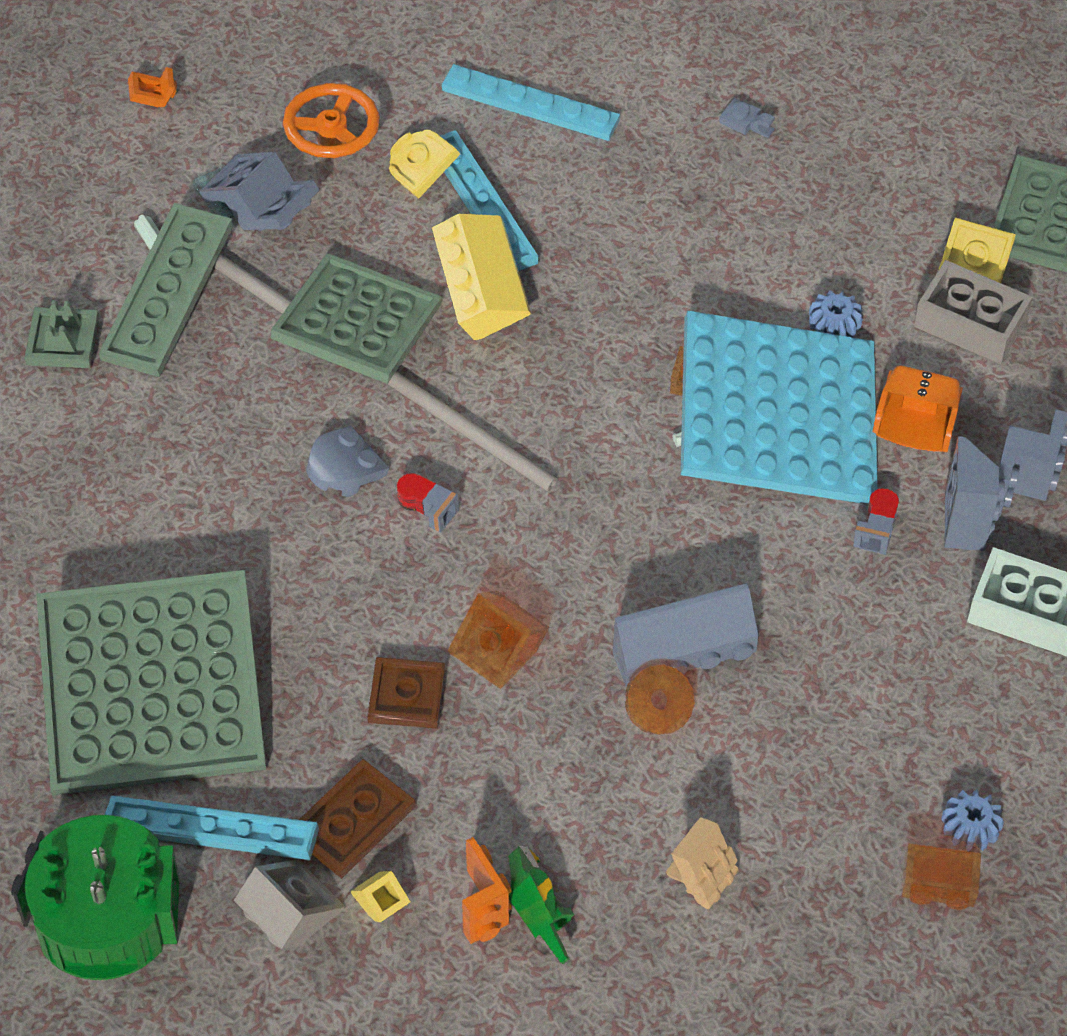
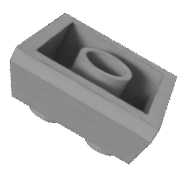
(287, 902)

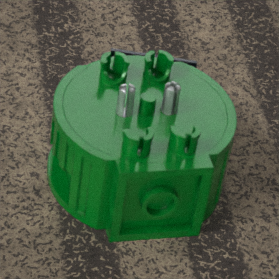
(100, 896)

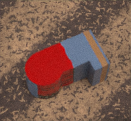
(428, 498)
(882, 516)

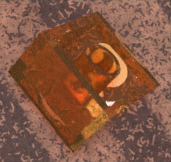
(497, 637)

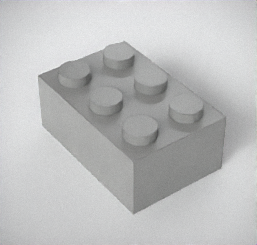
(973, 311)

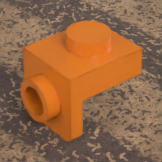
(151, 89)

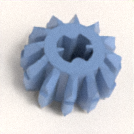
(836, 314)
(958, 820)

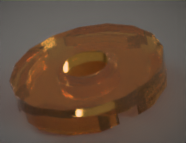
(679, 699)

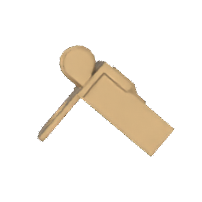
(704, 863)

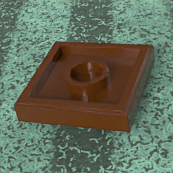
(406, 692)

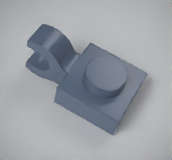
(746, 117)

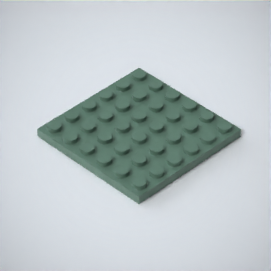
(149, 682)

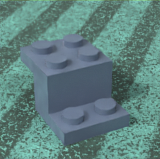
(259, 191)
(1033, 460)

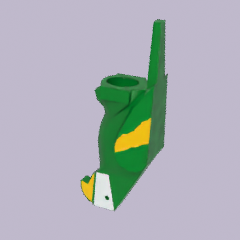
(535, 900)

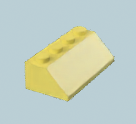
(481, 273)

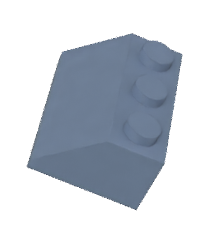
(971, 498)

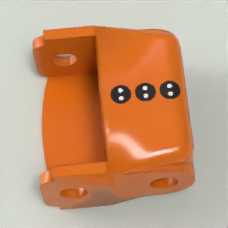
(918, 409)

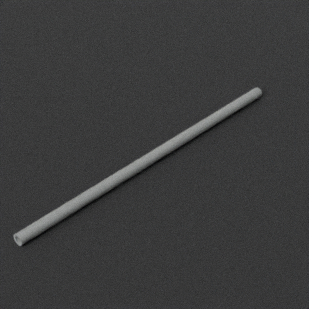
(407, 388)

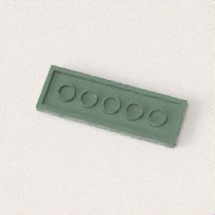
(166, 290)

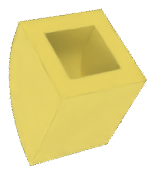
(380, 895)

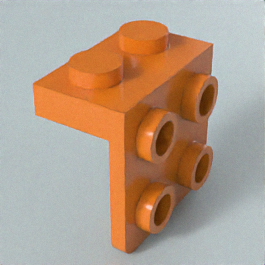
(490, 907)

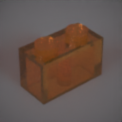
(941, 876)

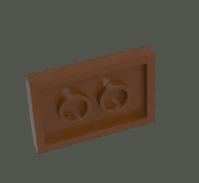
(356, 816)

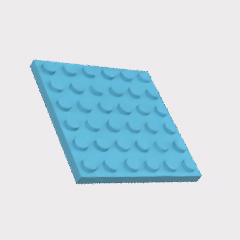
(778, 408)

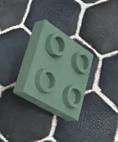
(62, 336)

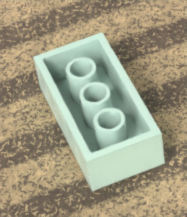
(1022, 601)

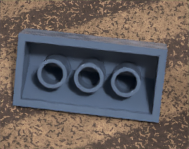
(687, 633)

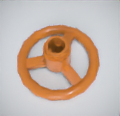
(330, 124)

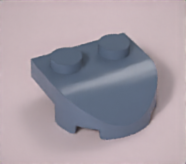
(344, 462)

